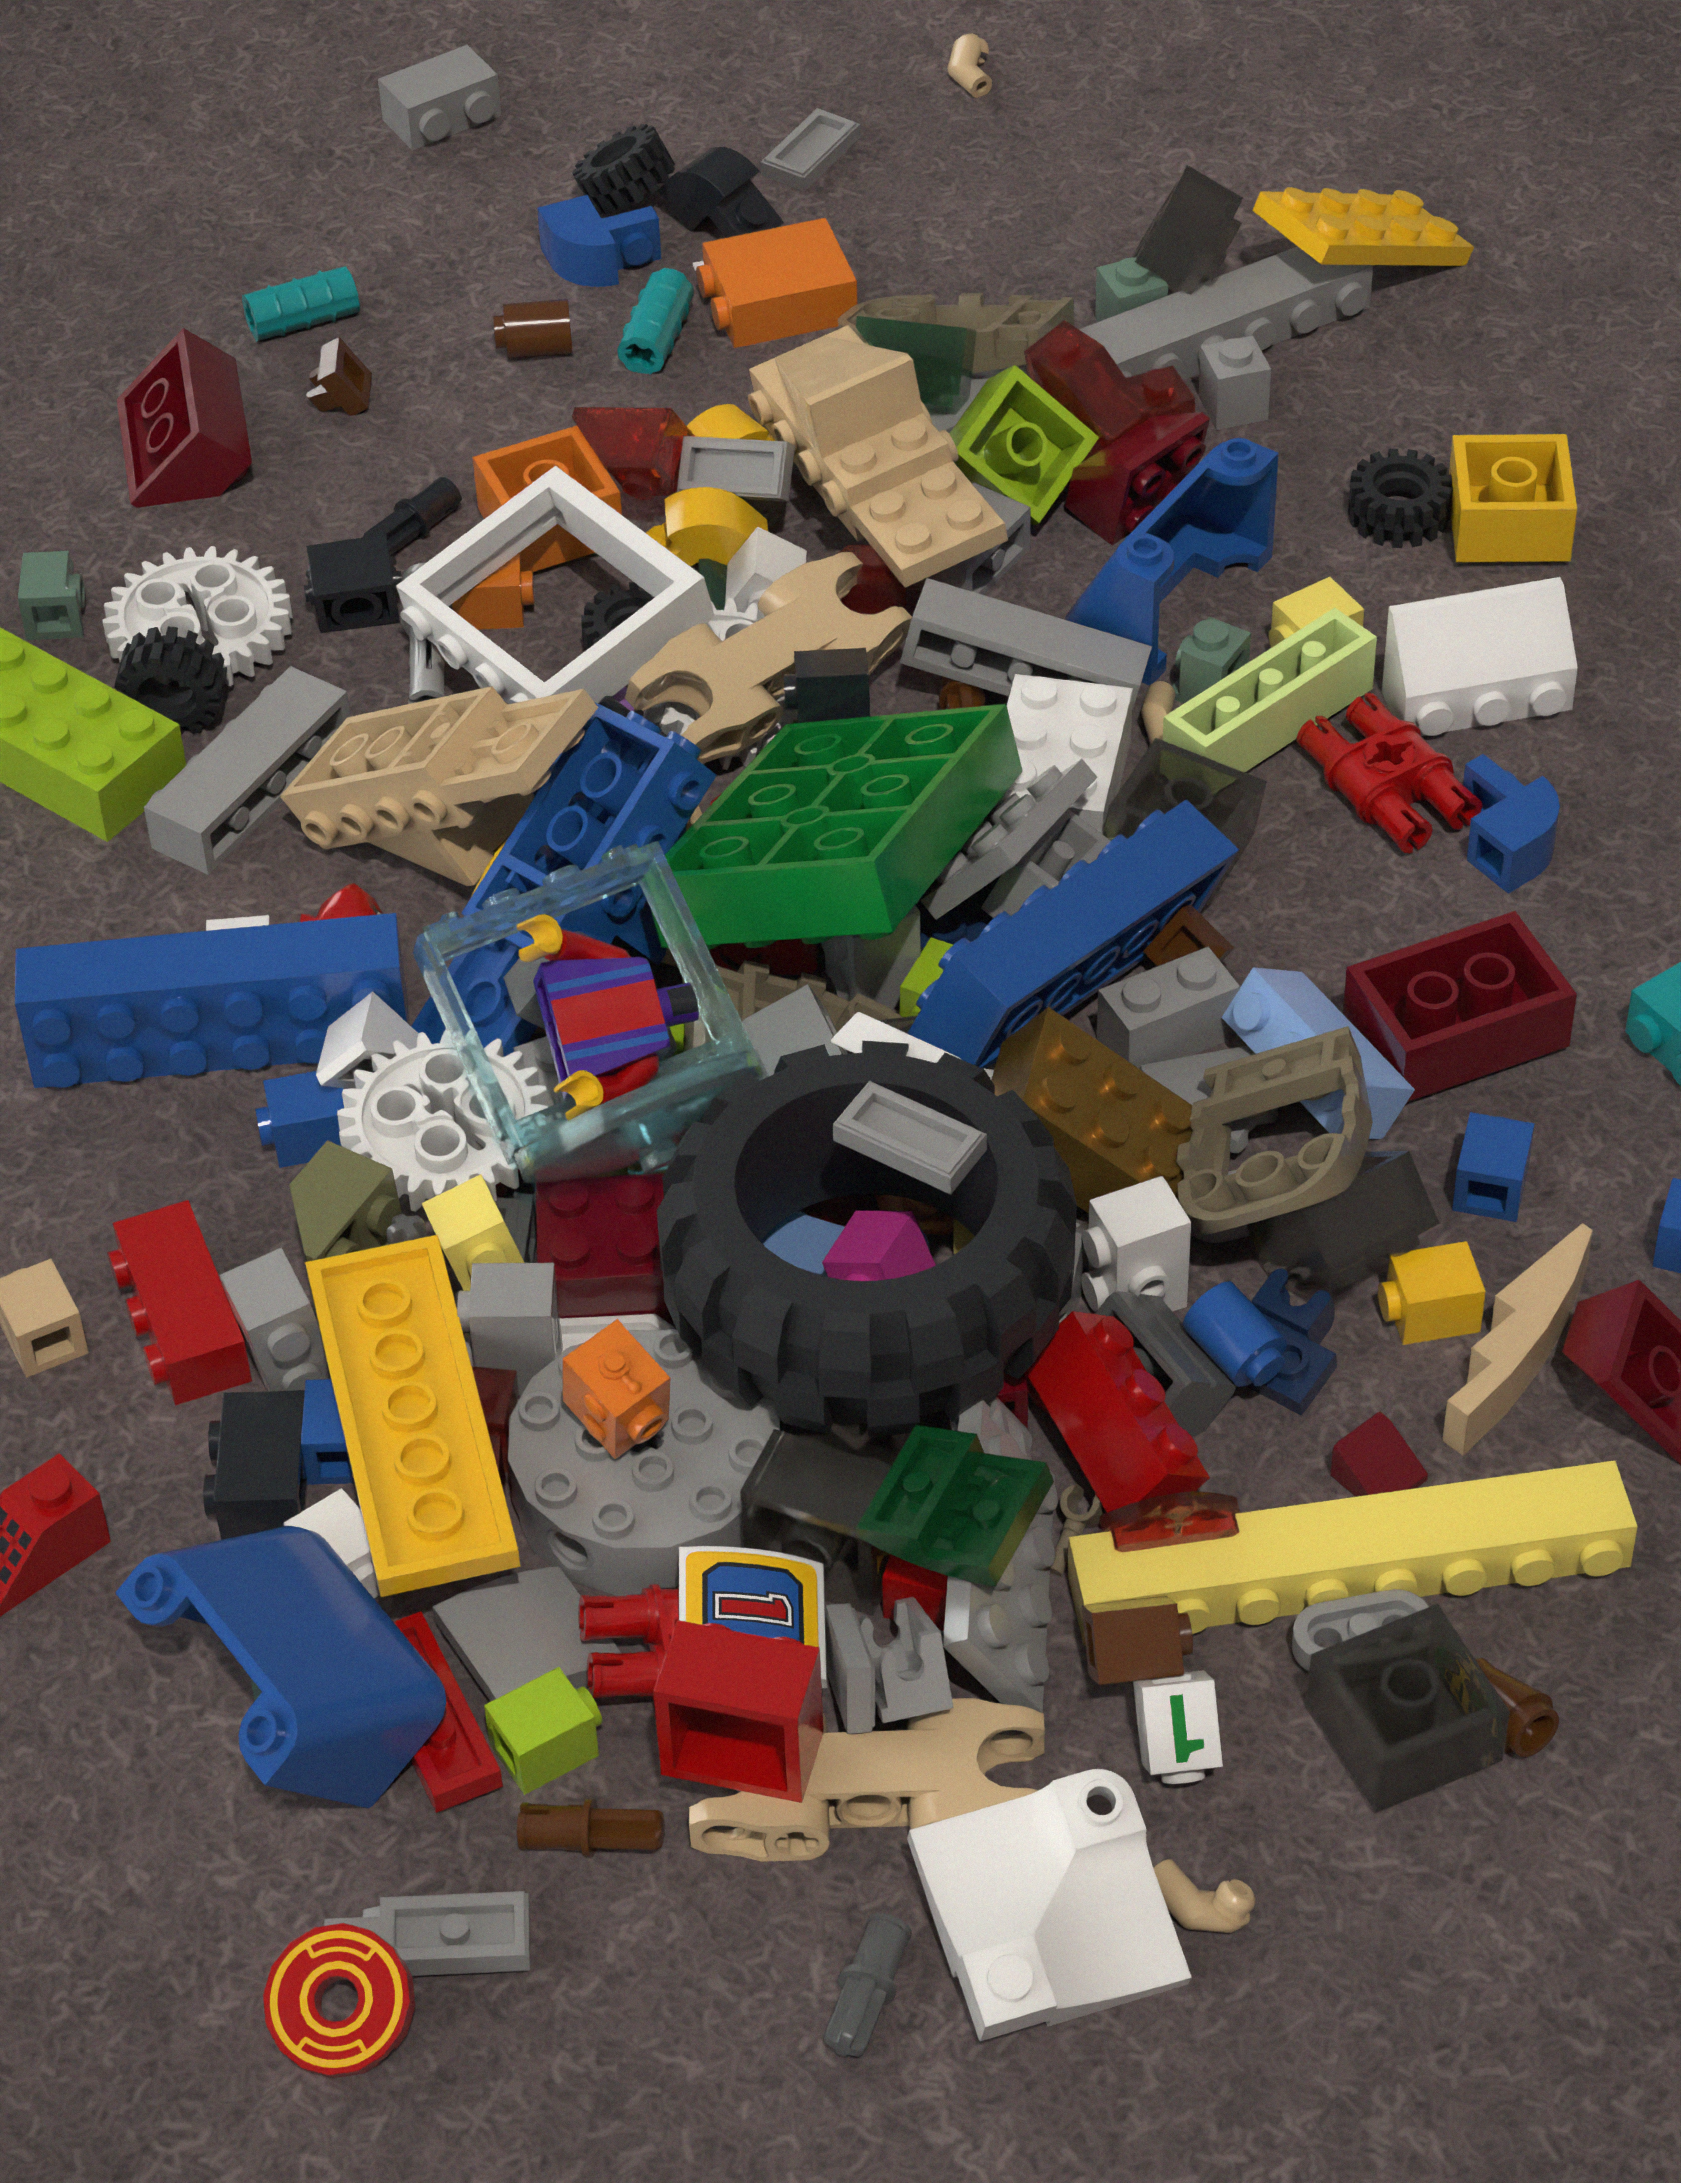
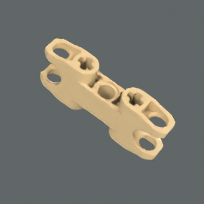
(739, 678)
(879, 1781)

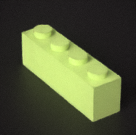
(1277, 693)

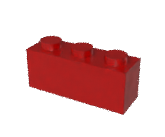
(178, 1303)
(1114, 1413)

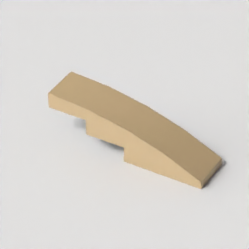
(1522, 1334)

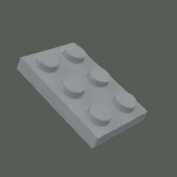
(1015, 830)

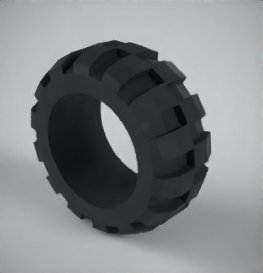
(850, 1346)

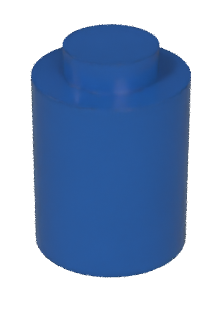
(1236, 1335)

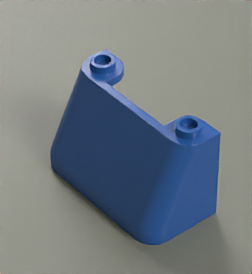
(1206, 522)
(336, 1675)

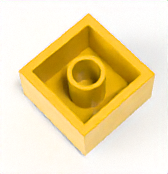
(1512, 498)

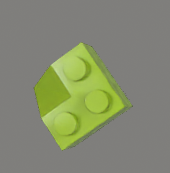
(1020, 441)

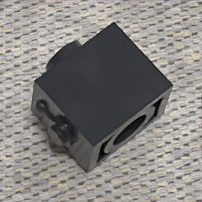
(353, 583)

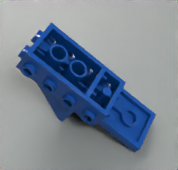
(604, 792)

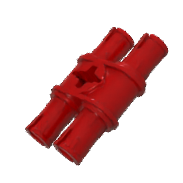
(1389, 772)
(643, 1616)

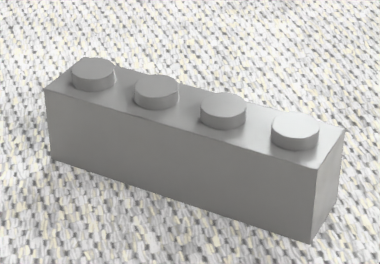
(992, 640)
(244, 770)

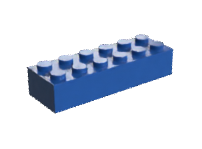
(1072, 936)
(200, 998)

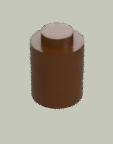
(534, 328)

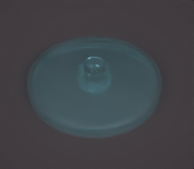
(635, 1126)

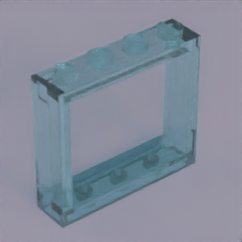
(562, 893)

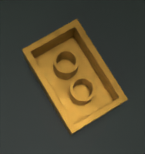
(1101, 1110)

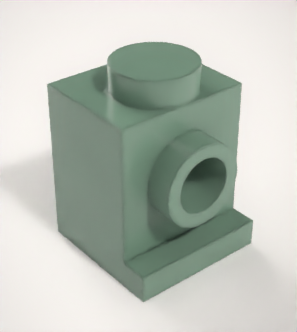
(51, 596)
(1209, 656)

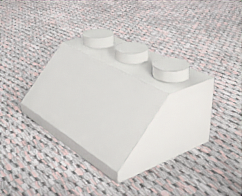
(1480, 657)

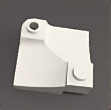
(1049, 1905)

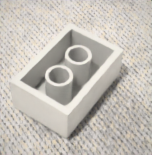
(1070, 721)

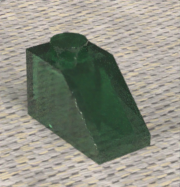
(939, 353)

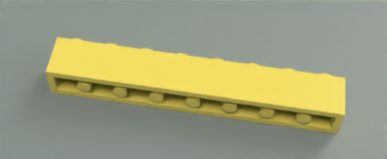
(1407, 1540)

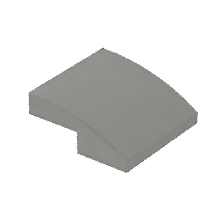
(519, 1630)

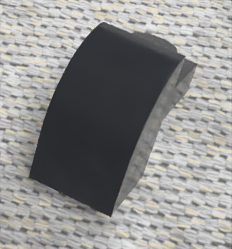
(720, 190)

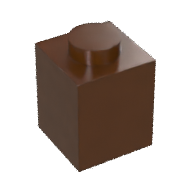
(1136, 1639)

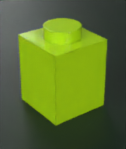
(543, 1729)

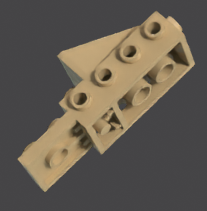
(875, 452)
(436, 776)

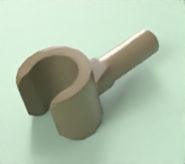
(1074, 1524)

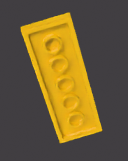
(411, 1416)

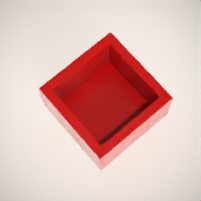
(739, 1710)

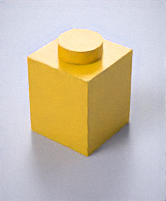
(1433, 1293)

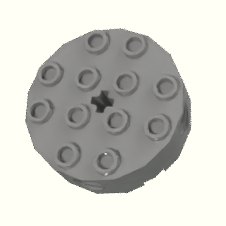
(627, 1516)

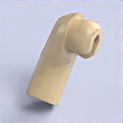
(965, 62)
(1156, 705)
(1204, 1910)

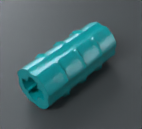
(301, 303)
(655, 321)

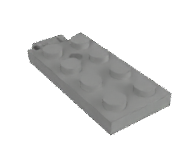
(1003, 1628)

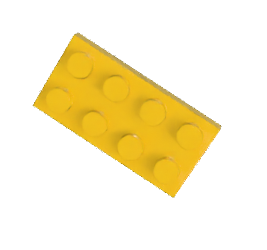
(1363, 228)

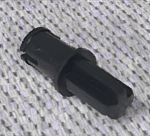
(416, 515)

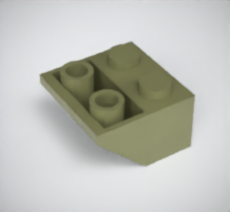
(343, 1202)

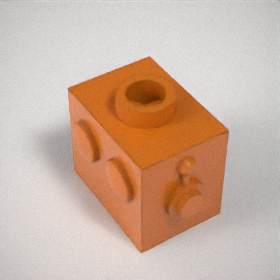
(616, 1389)

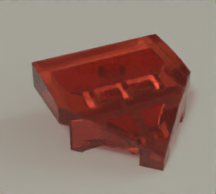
(1171, 1520)

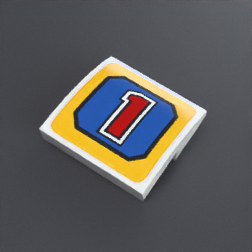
(755, 1593)

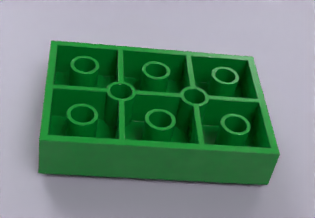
(842, 825)

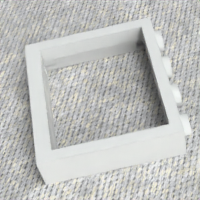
(607, 665)

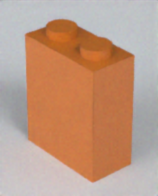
(777, 282)

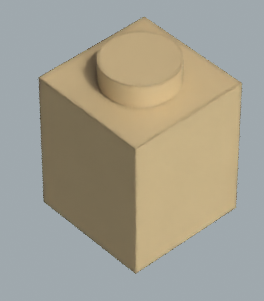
(40, 1318)

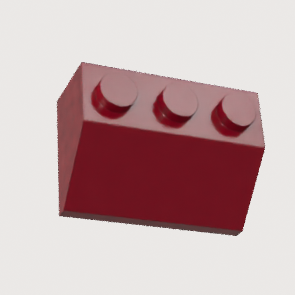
(184, 425)

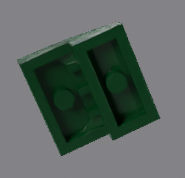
(955, 1505)

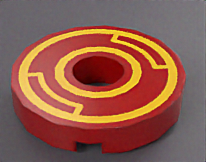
(296, 1992)

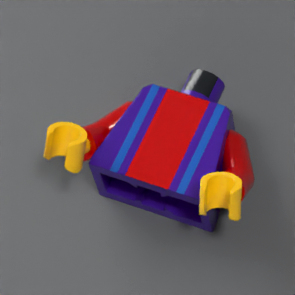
(601, 1013)

